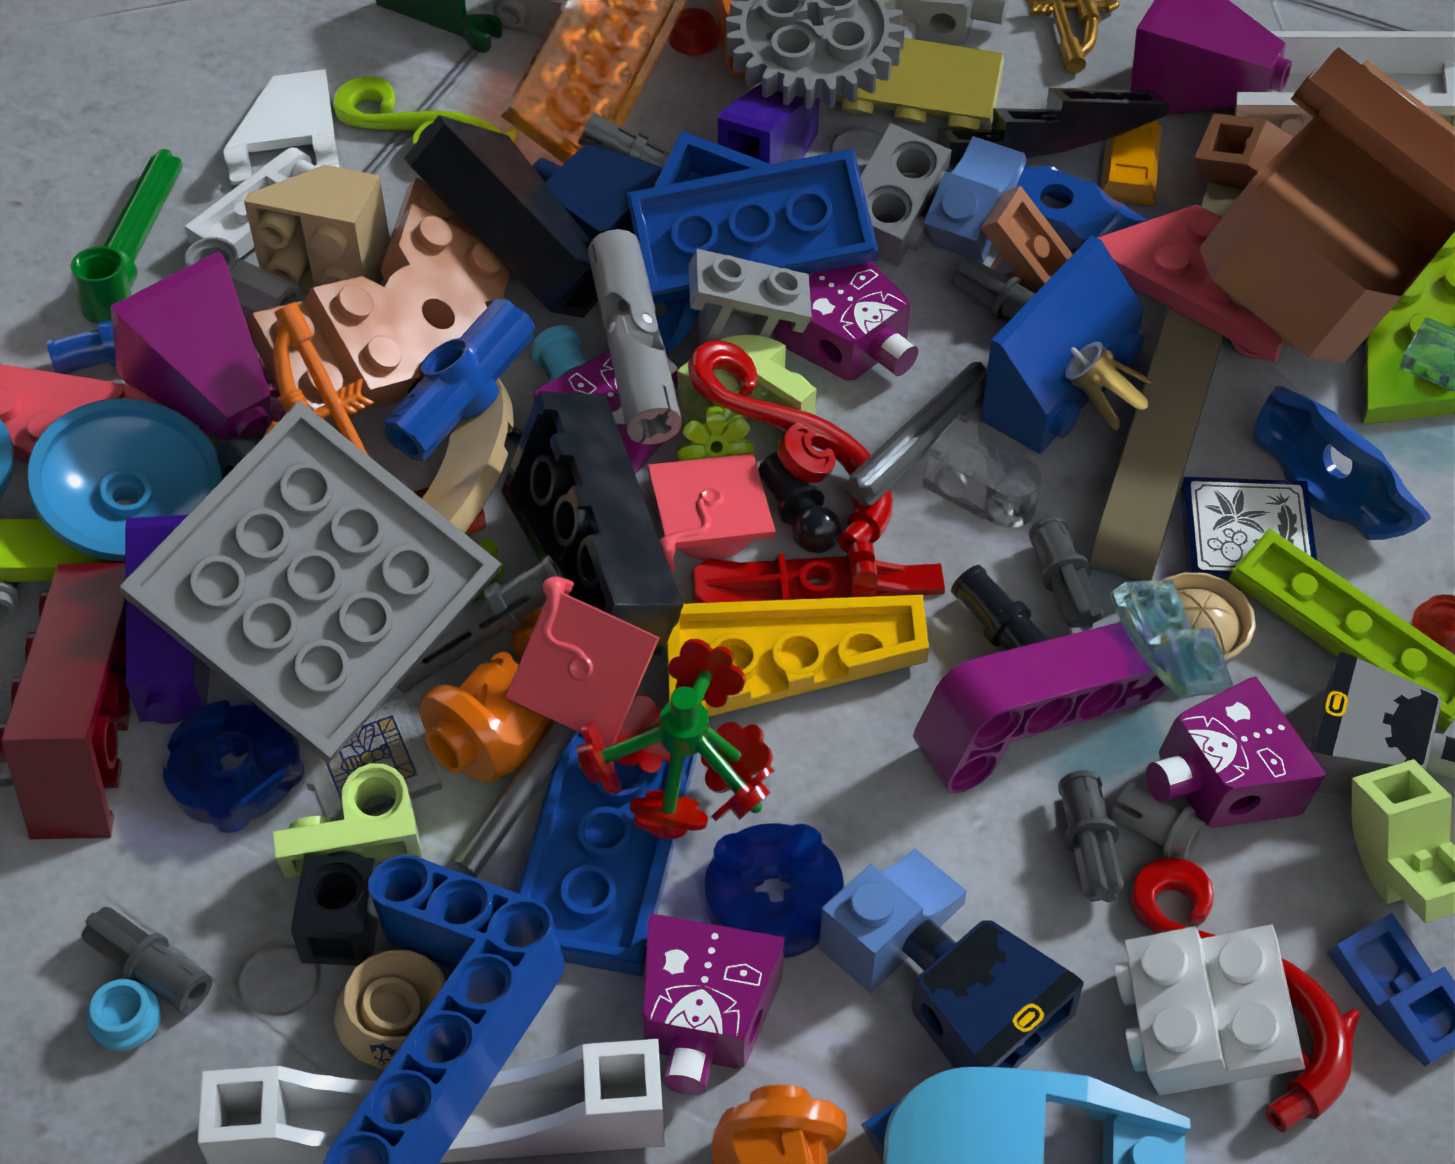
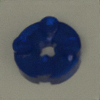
(236, 795)
(773, 852)

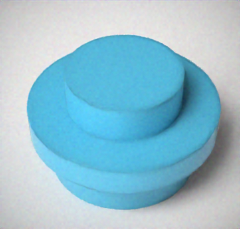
(123, 1015)

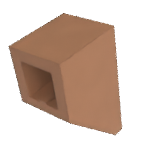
(1237, 149)

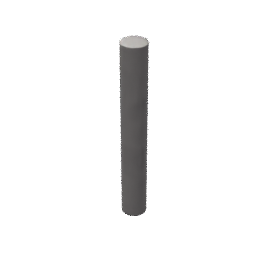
(514, 799)

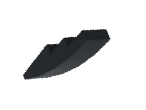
(1068, 122)

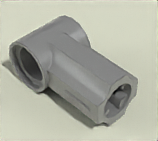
(254, 286)

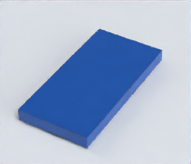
(781, 214)
(597, 865)

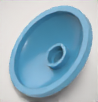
(116, 454)

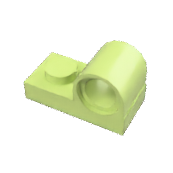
(366, 835)

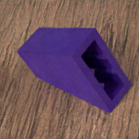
(767, 127)
(160, 672)

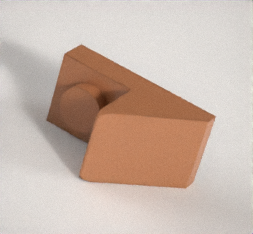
(1024, 240)

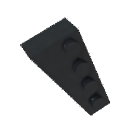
(587, 512)

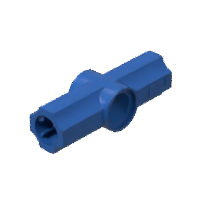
(459, 379)

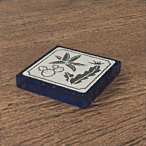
(1231, 514)

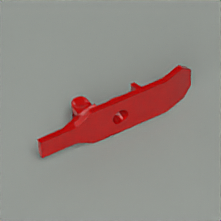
(783, 579)

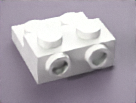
(1208, 1008)

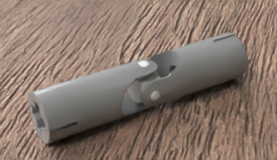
(634, 338)

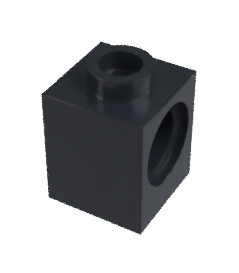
(340, 934)

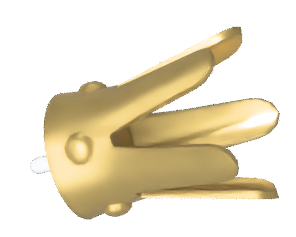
(1096, 368)

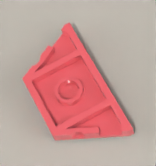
(1167, 265)

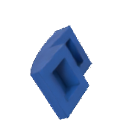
(1400, 988)

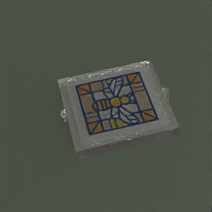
(386, 739)

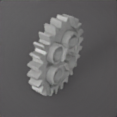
(814, 46)

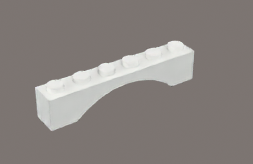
(561, 1105)

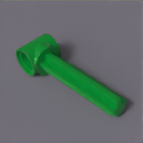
(108, 271)

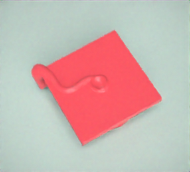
(710, 506)
(581, 664)

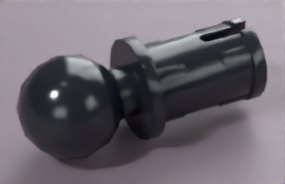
(801, 505)

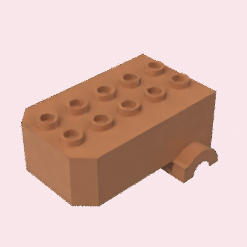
(1339, 213)

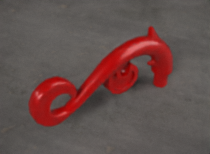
(802, 433)
(1331, 1033)

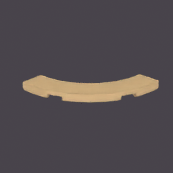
(472, 463)

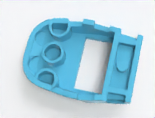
(1000, 1119)

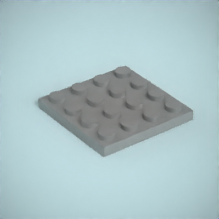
(311, 580)

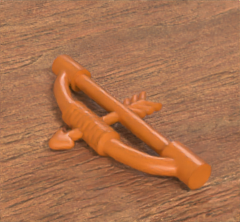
(295, 331)

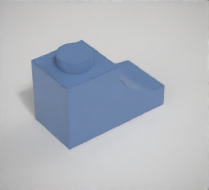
(969, 196)
(879, 910)

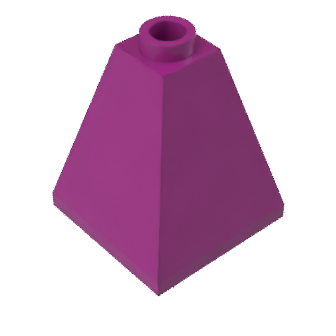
(1205, 54)
(194, 350)

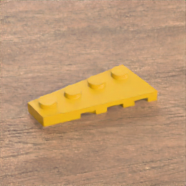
(805, 642)

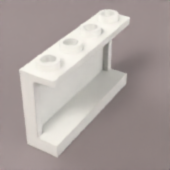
(1413, 59)

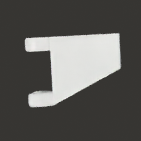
(287, 114)

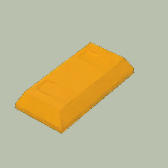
(1132, 165)

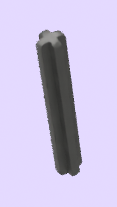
(916, 436)

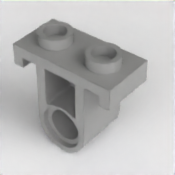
(745, 296)

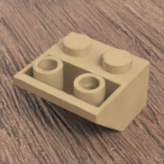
(320, 227)

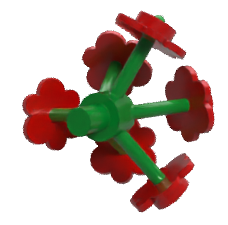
(682, 731)

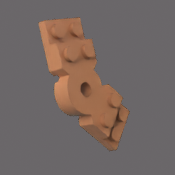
(433, 292)

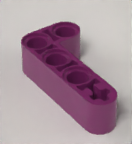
(1027, 694)

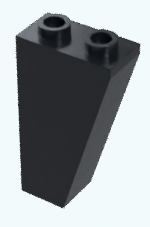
(509, 209)

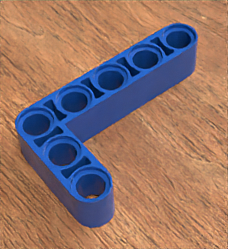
(502, 976)

